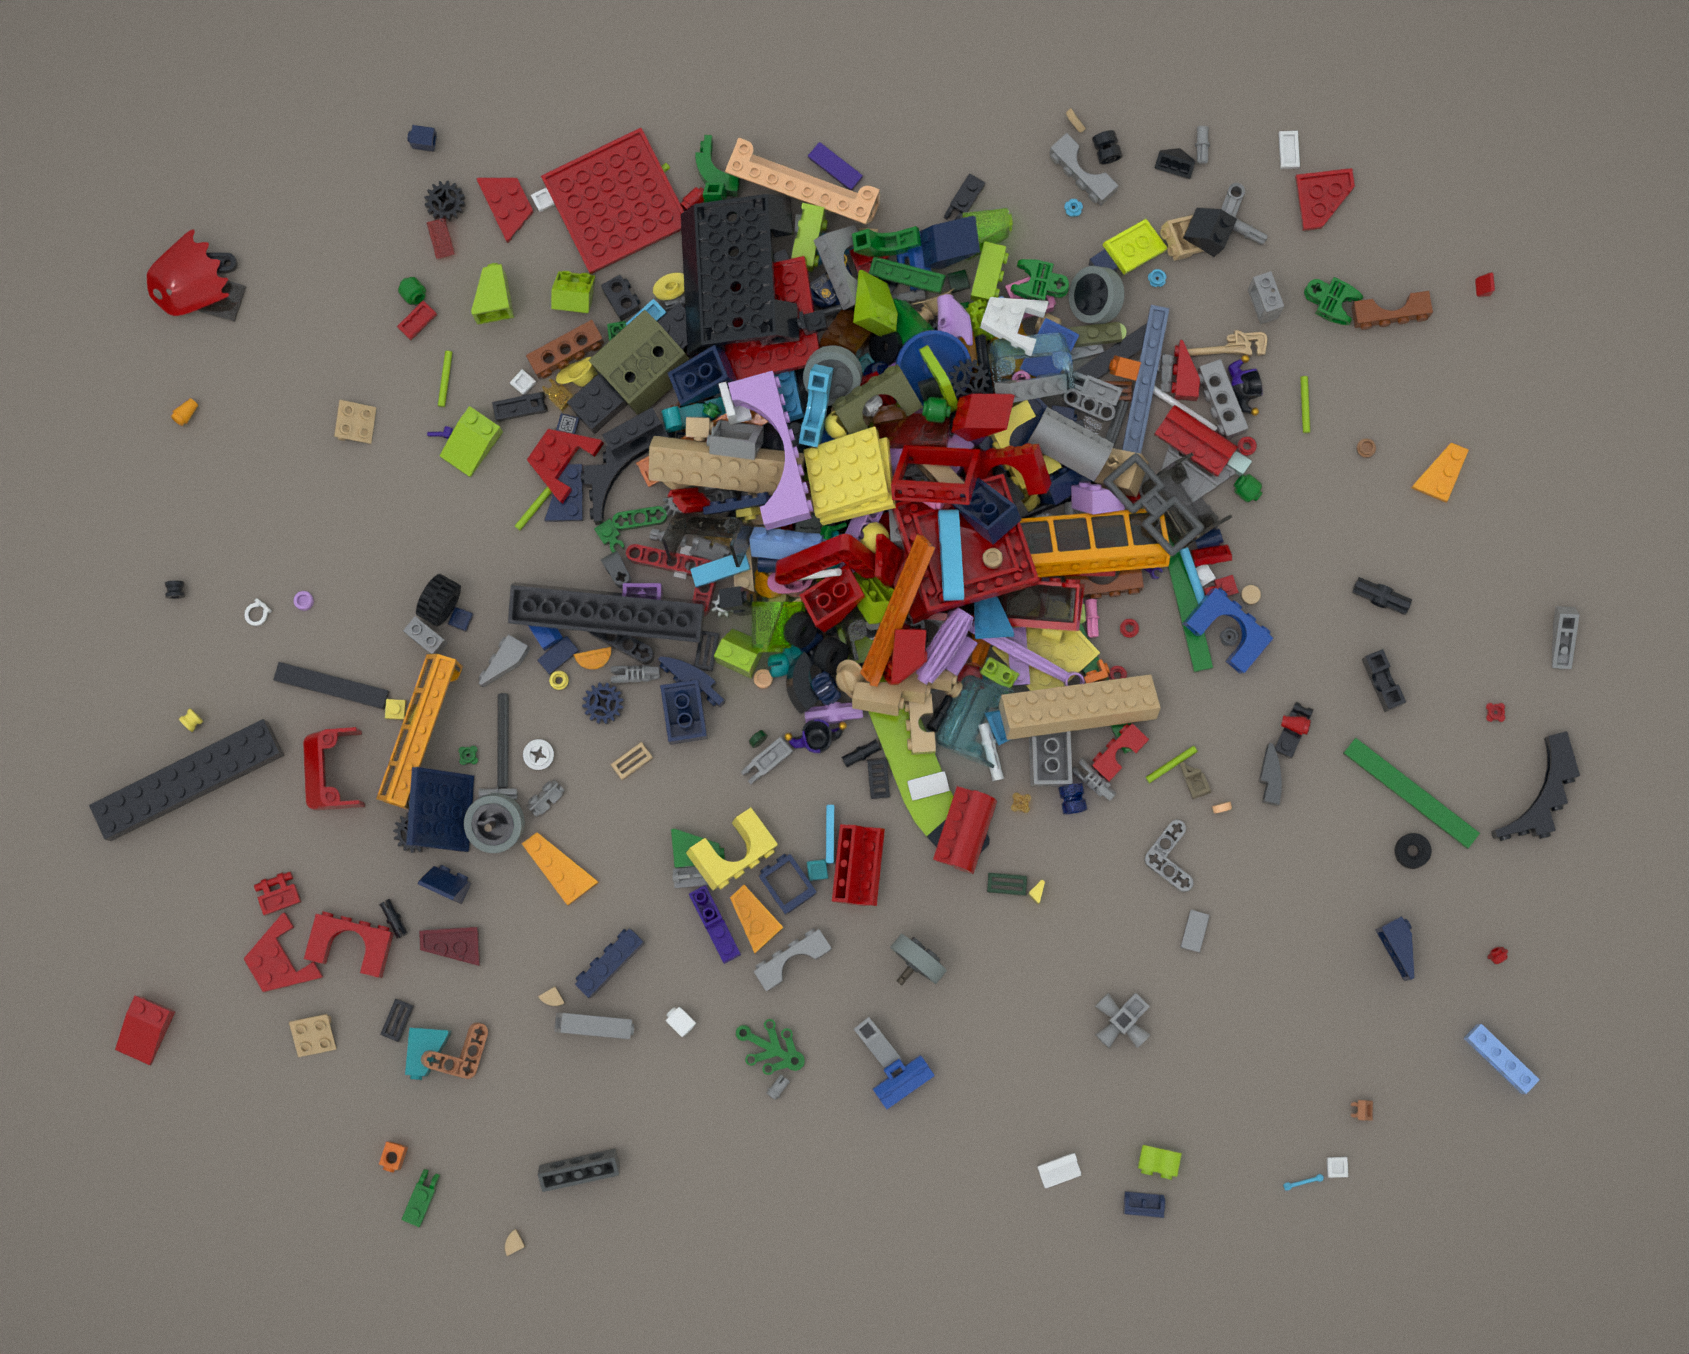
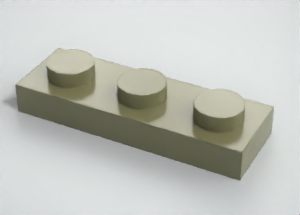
(1097, 334)

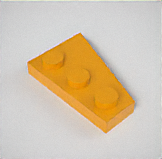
(1443, 473)

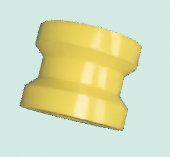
(190, 720)

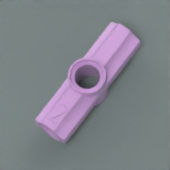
(833, 713)

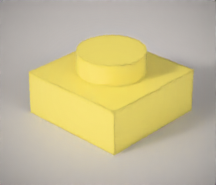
(748, 513)
(395, 709)

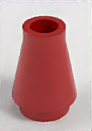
(1296, 724)

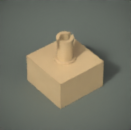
(1130, 480)

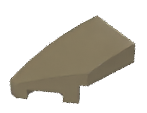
(1195, 781)

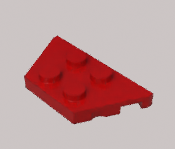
(506, 203)

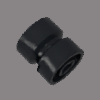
(1107, 149)

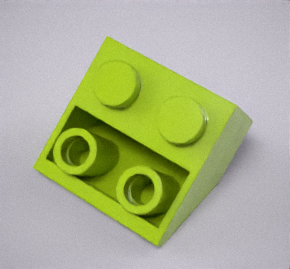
(572, 292)

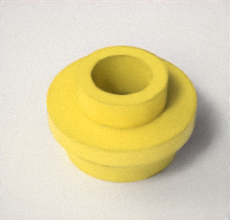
(554, 676)

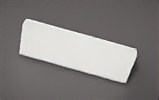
(928, 785)

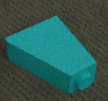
(419, 1042)

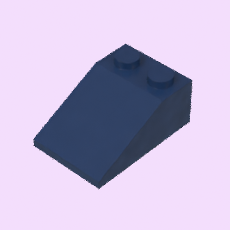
(949, 242)
(701, 376)
(989, 512)
(683, 712)
(446, 884)
(1398, 943)

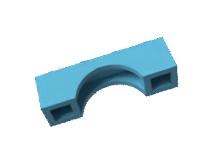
(818, 397)

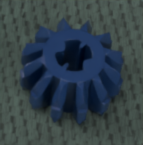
(826, 688)

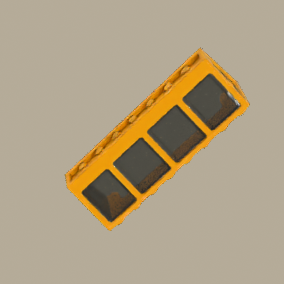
(1094, 543)
(417, 727)

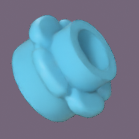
(1073, 212)
(1157, 273)

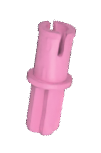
(1092, 618)

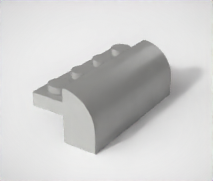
(1071, 444)

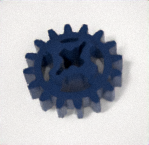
(595, 708)

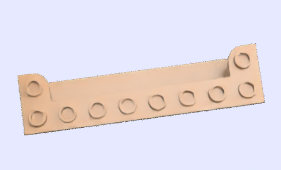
(798, 185)

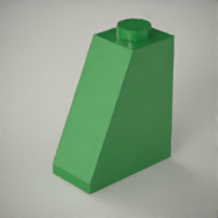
(909, 321)
(682, 842)

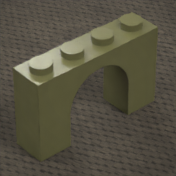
(890, 382)

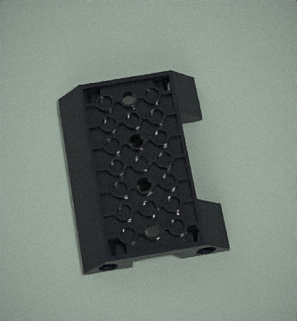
(712, 273)

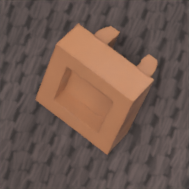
(1365, 1110)

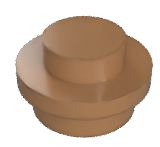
(1366, 448)

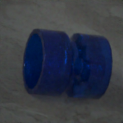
(1072, 798)

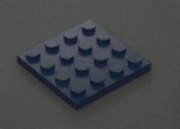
(439, 809)

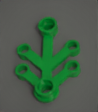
(773, 1049)

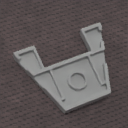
(1197, 482)

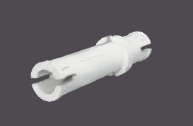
(991, 753)

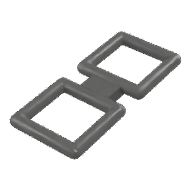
(1153, 504)

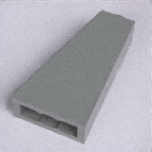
(593, 1025)

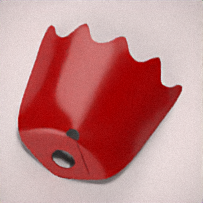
(188, 275)

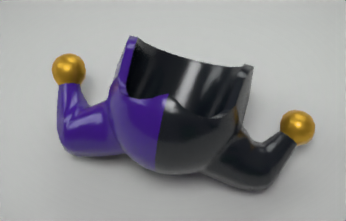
(1245, 385)
(816, 736)

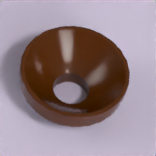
(889, 414)

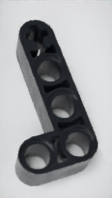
(619, 642)

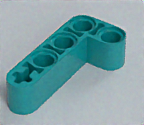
(675, 418)

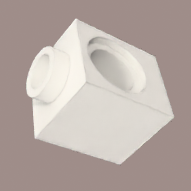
(680, 1021)

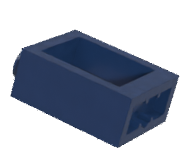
(797, 901)

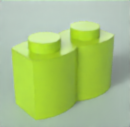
(1159, 1161)

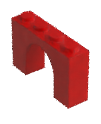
(1024, 458)
(327, 928)

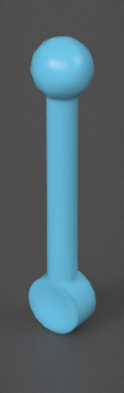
(1287, 1186)

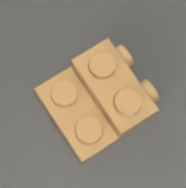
(1173, 232)

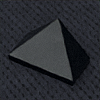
(1175, 162)

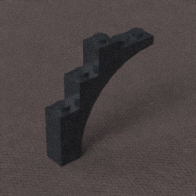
(602, 477)
(1560, 767)

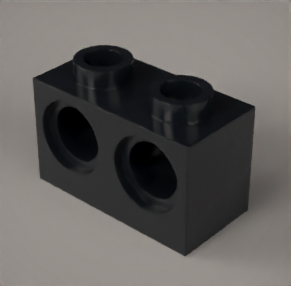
(617, 299)

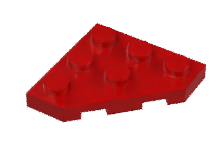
(1322, 195)

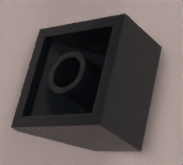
(1210, 229)

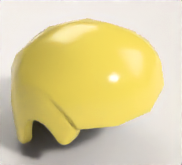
(834, 426)
(870, 533)

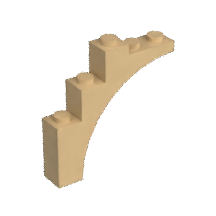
(891, 698)

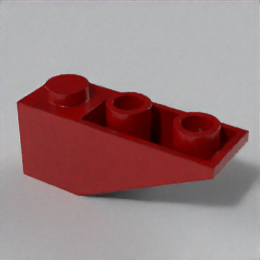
(1187, 379)

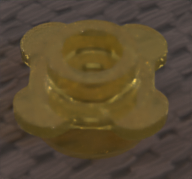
(1024, 798)

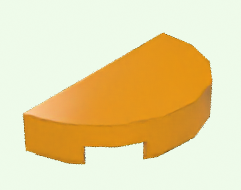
(762, 587)
(593, 659)

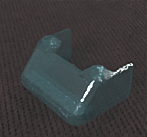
(1047, 344)
(966, 713)

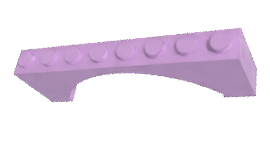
(789, 500)

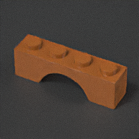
(1368, 313)
(1127, 581)

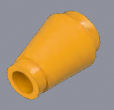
(183, 413)

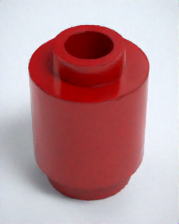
(693, 197)

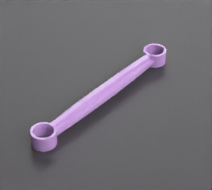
(1028, 656)

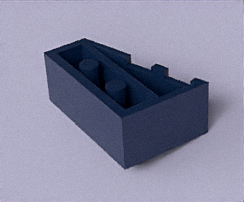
(1061, 485)

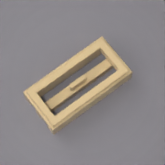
(637, 766)

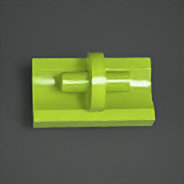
(999, 673)

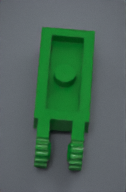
(420, 1200)

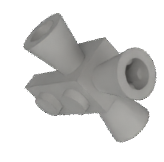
(1122, 1020)

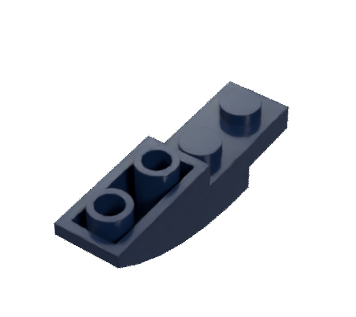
(687, 672)

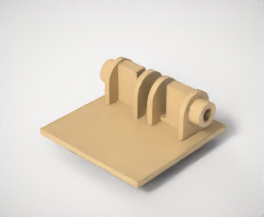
(355, 422)
(312, 1035)

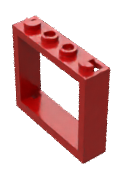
(936, 491)

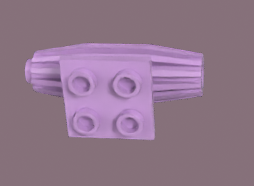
(948, 648)

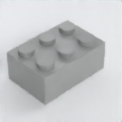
(1050, 760)

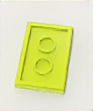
(1135, 246)

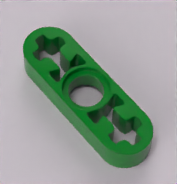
(626, 525)

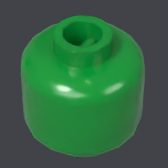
(412, 290)
(936, 409)
(1248, 488)

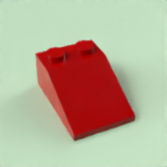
(982, 415)
(832, 599)
(143, 1029)

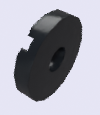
(877, 351)

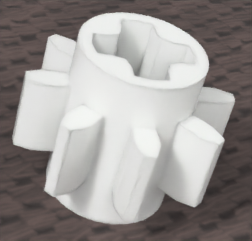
(872, 406)
(717, 608)

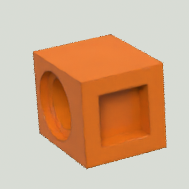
(1124, 367)
(400, 1151)

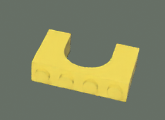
(1020, 413)
(719, 871)

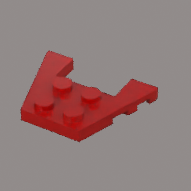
(554, 454)
(271, 964)

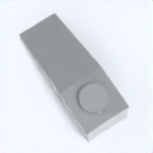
(1564, 636)

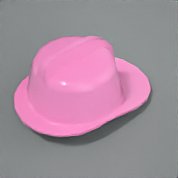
(793, 589)

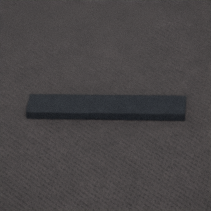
(1100, 365)
(331, 685)

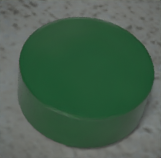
(758, 738)

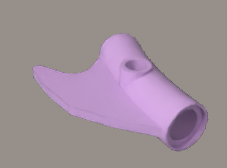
(954, 318)

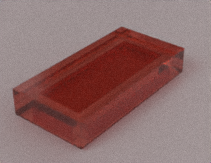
(440, 238)

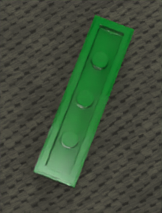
(907, 275)

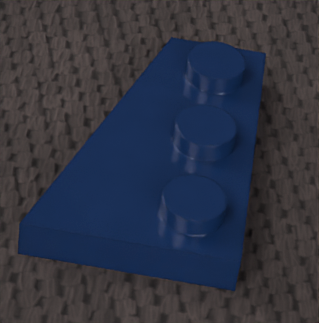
(573, 505)

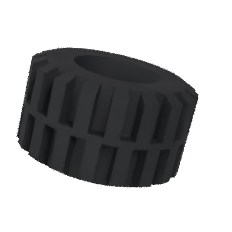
(438, 599)

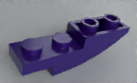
(714, 924)

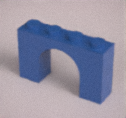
(1253, 638)

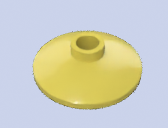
(669, 286)

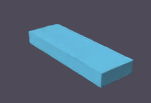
(718, 570)
(830, 834)

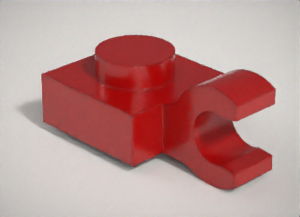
(1226, 583)

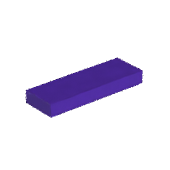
(835, 166)

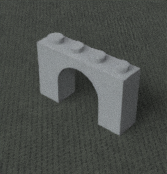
(831, 250)

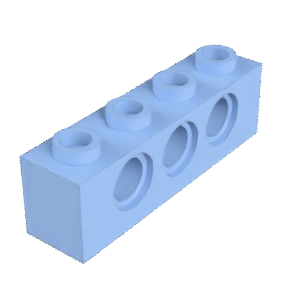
(1501, 1059)

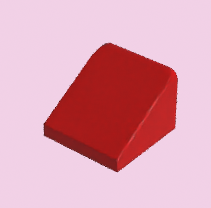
(1485, 285)

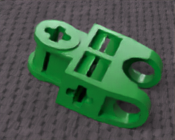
(1048, 283)
(1324, 294)

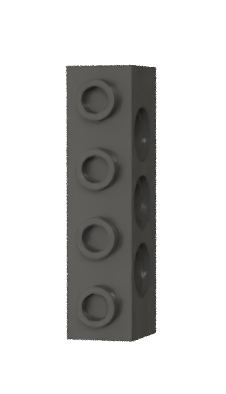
(579, 1170)

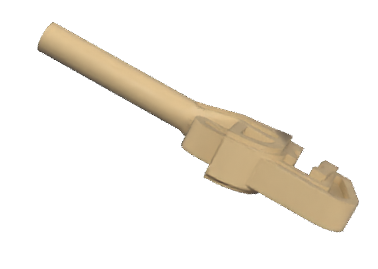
(1237, 344)

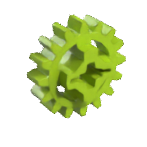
(976, 312)

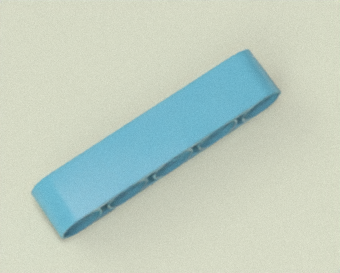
(951, 555)

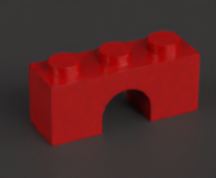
(1131, 738)

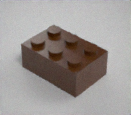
(846, 334)

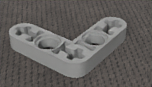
(1162, 854)

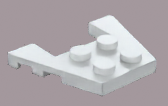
(1005, 316)

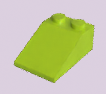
(874, 305)
(470, 441)

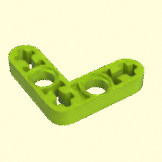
(940, 376)

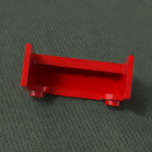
(907, 654)
(317, 794)

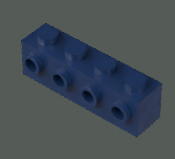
(614, 958)

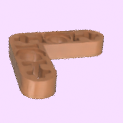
(459, 1063)

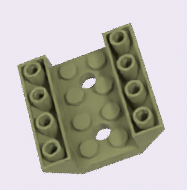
(633, 352)

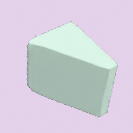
(1239, 463)

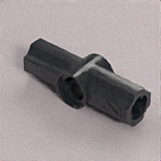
(1382, 596)

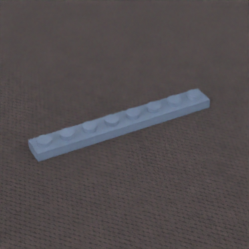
(1146, 379)

